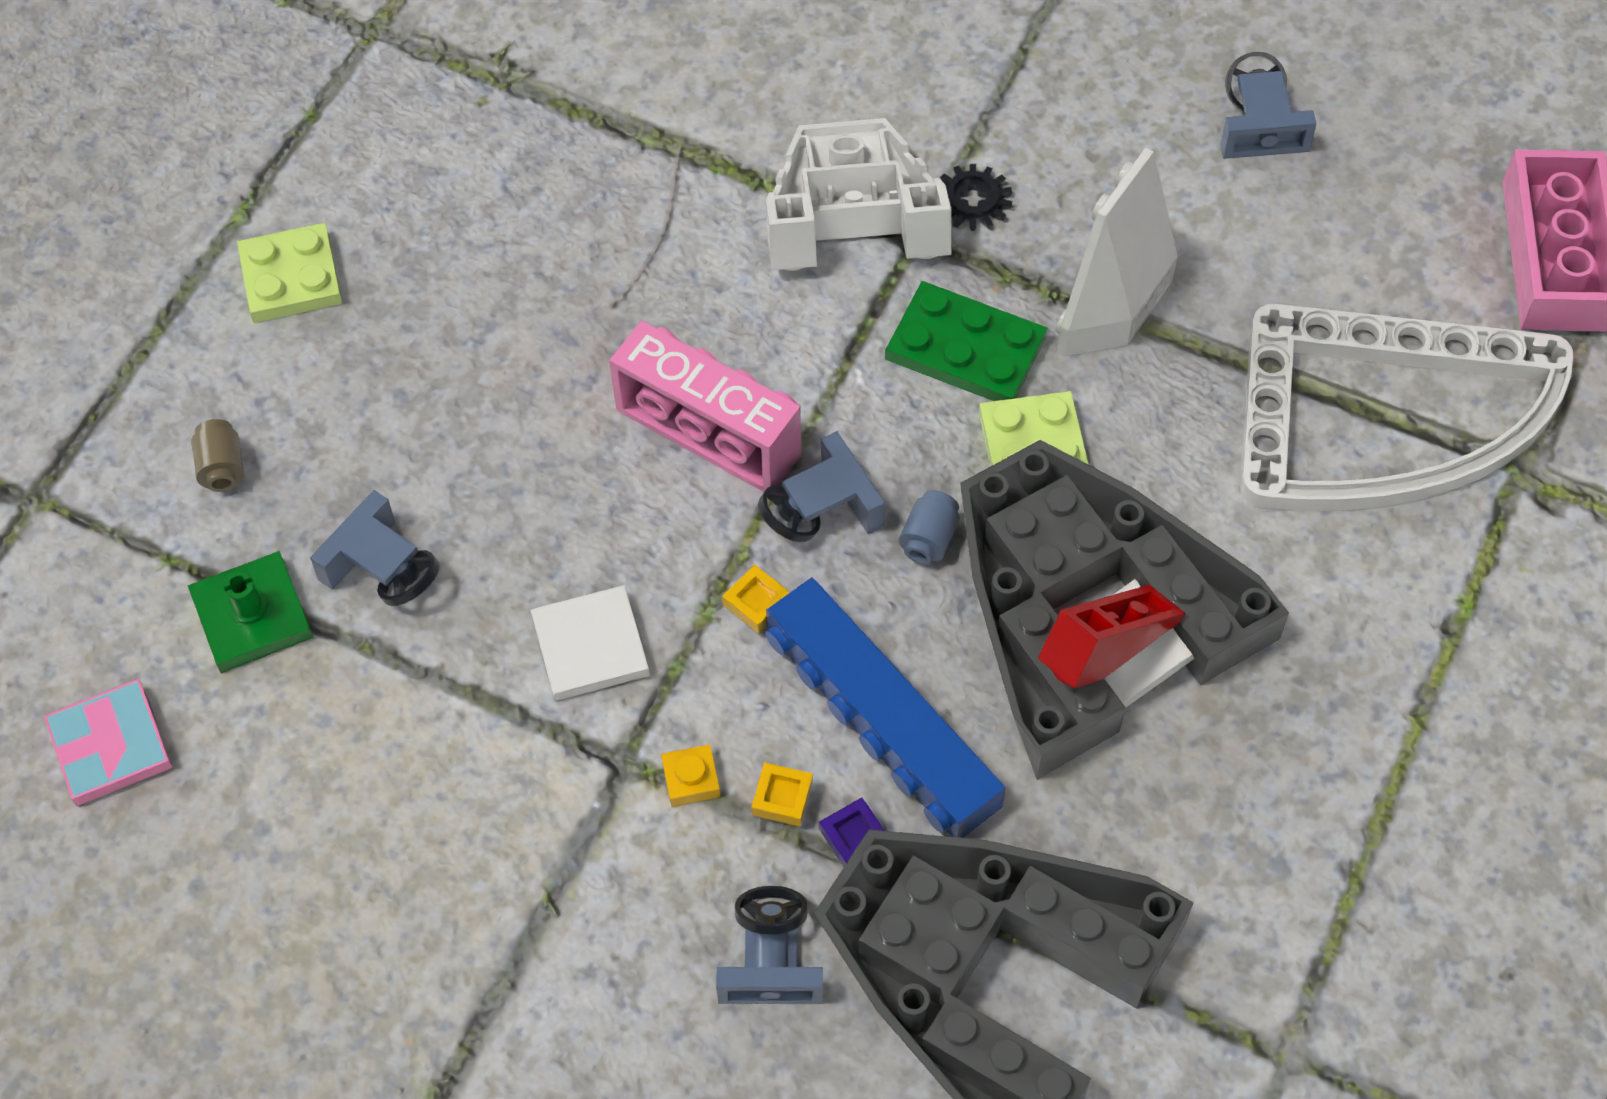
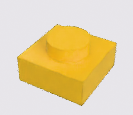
(752, 597)
(690, 775)
(782, 794)

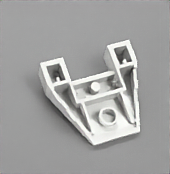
(854, 184)

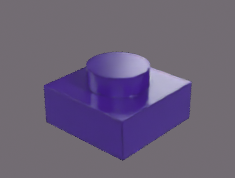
(848, 827)

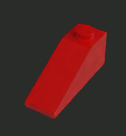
(1106, 633)

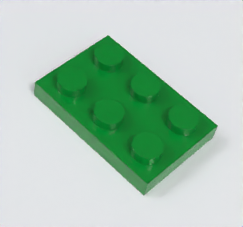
(965, 343)

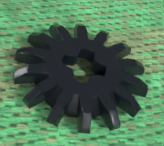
(985, 187)

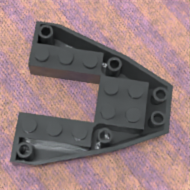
(1054, 529)
(924, 910)

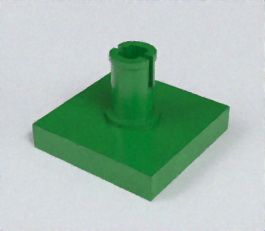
(250, 611)

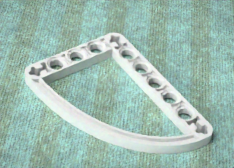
(1403, 487)

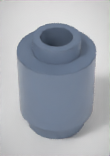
(930, 527)

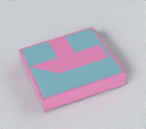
(107, 742)

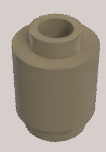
(217, 455)

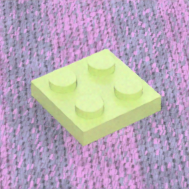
(289, 272)
(1023, 421)

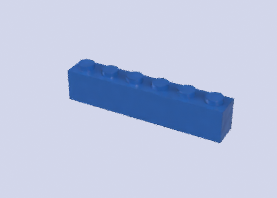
(884, 710)

